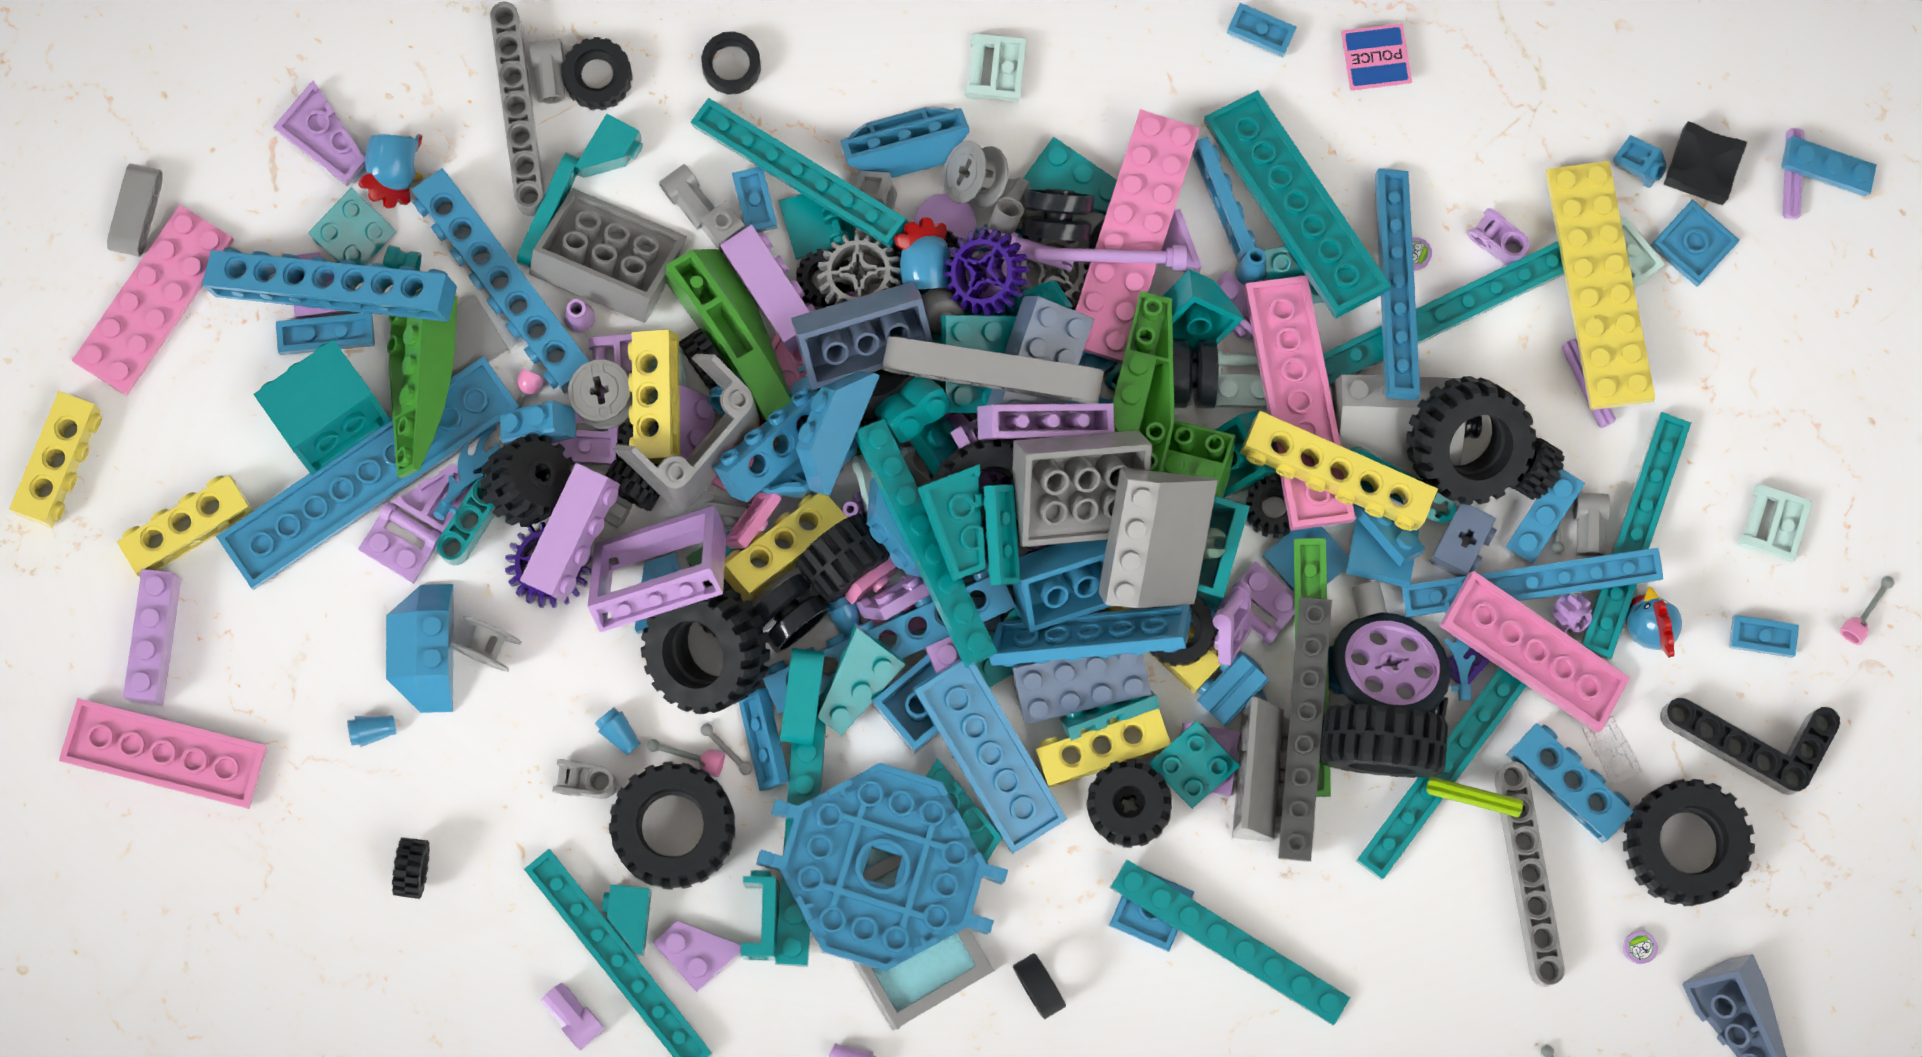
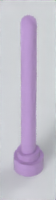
(1172, 257)

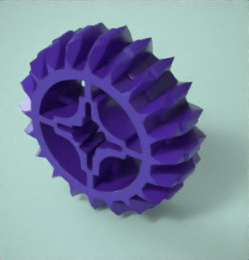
(993, 261)
(521, 560)

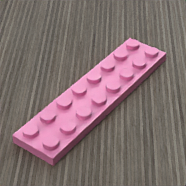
(1135, 221)
(1296, 387)

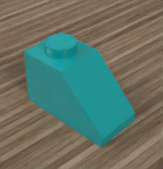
(609, 148)
(629, 913)

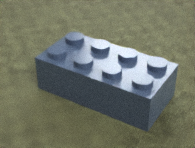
(856, 332)
(1044, 333)
(1078, 685)

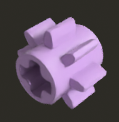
(1572, 613)

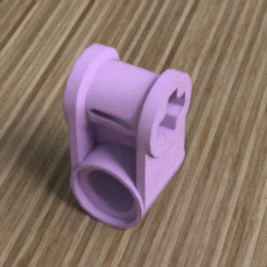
(1498, 236)

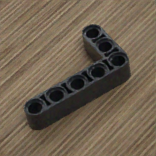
(1753, 747)

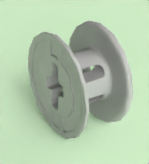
(973, 162)
(585, 388)
(486, 643)

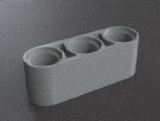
(135, 210)

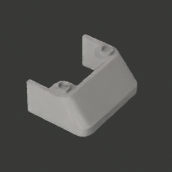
(683, 480)

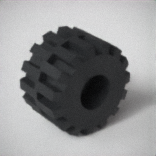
(526, 479)
(841, 558)
(1124, 782)

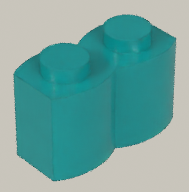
(914, 407)

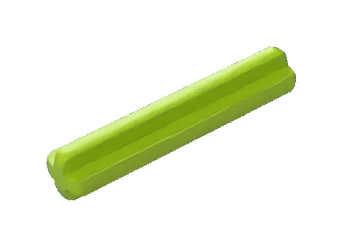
(1474, 796)

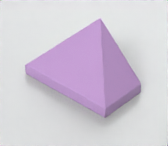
(1179, 235)

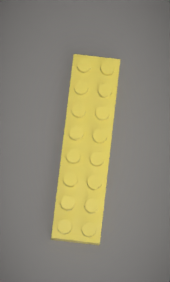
(1600, 285)

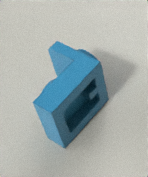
(1641, 160)

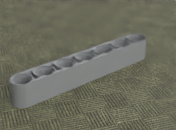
(517, 94)
(993, 370)
(1524, 890)

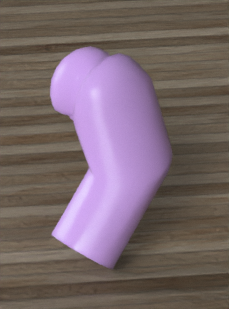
(851, 508)

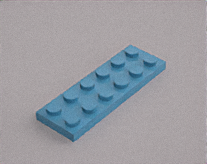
(1094, 635)
(990, 754)

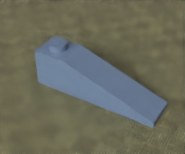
(1737, 1007)

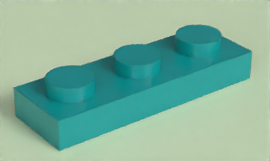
(1001, 535)

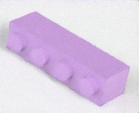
(767, 281)
(1043, 420)
(570, 532)
(152, 637)

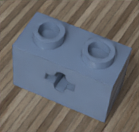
(1449, 552)

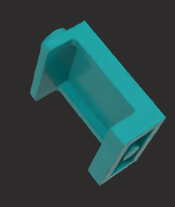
(767, 948)

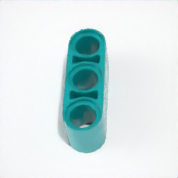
(467, 537)
(802, 696)

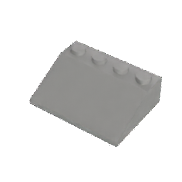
(606, 255)
(1381, 423)
(1070, 484)
(1156, 539)
(1258, 773)

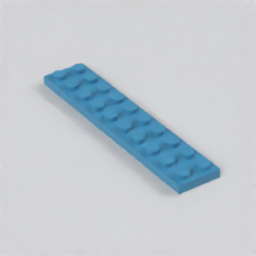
(358, 481)

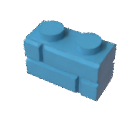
(543, 419)
(1232, 689)

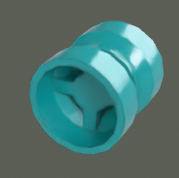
(395, 257)

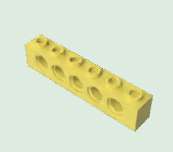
(1415, 494)

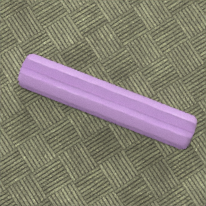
(1792, 185)
(1571, 351)

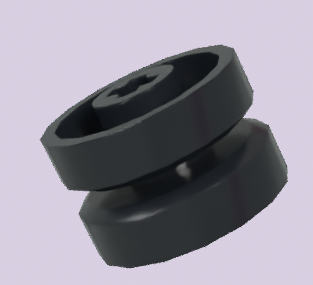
(1058, 212)
(1195, 373)
(790, 612)

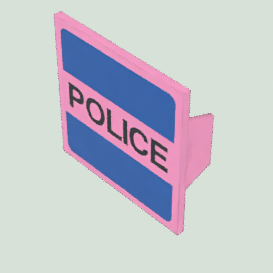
(1376, 57)

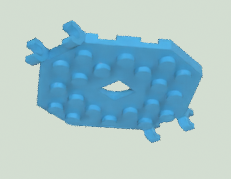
(866, 918)

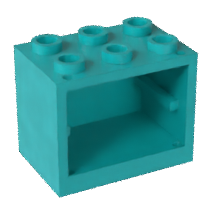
(322, 407)
(1215, 572)

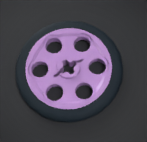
(1394, 628)

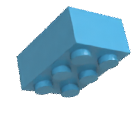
(1059, 583)
(903, 709)

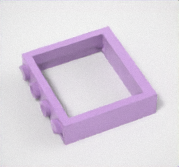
(665, 591)

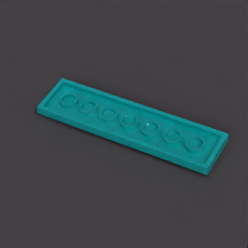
(1296, 204)

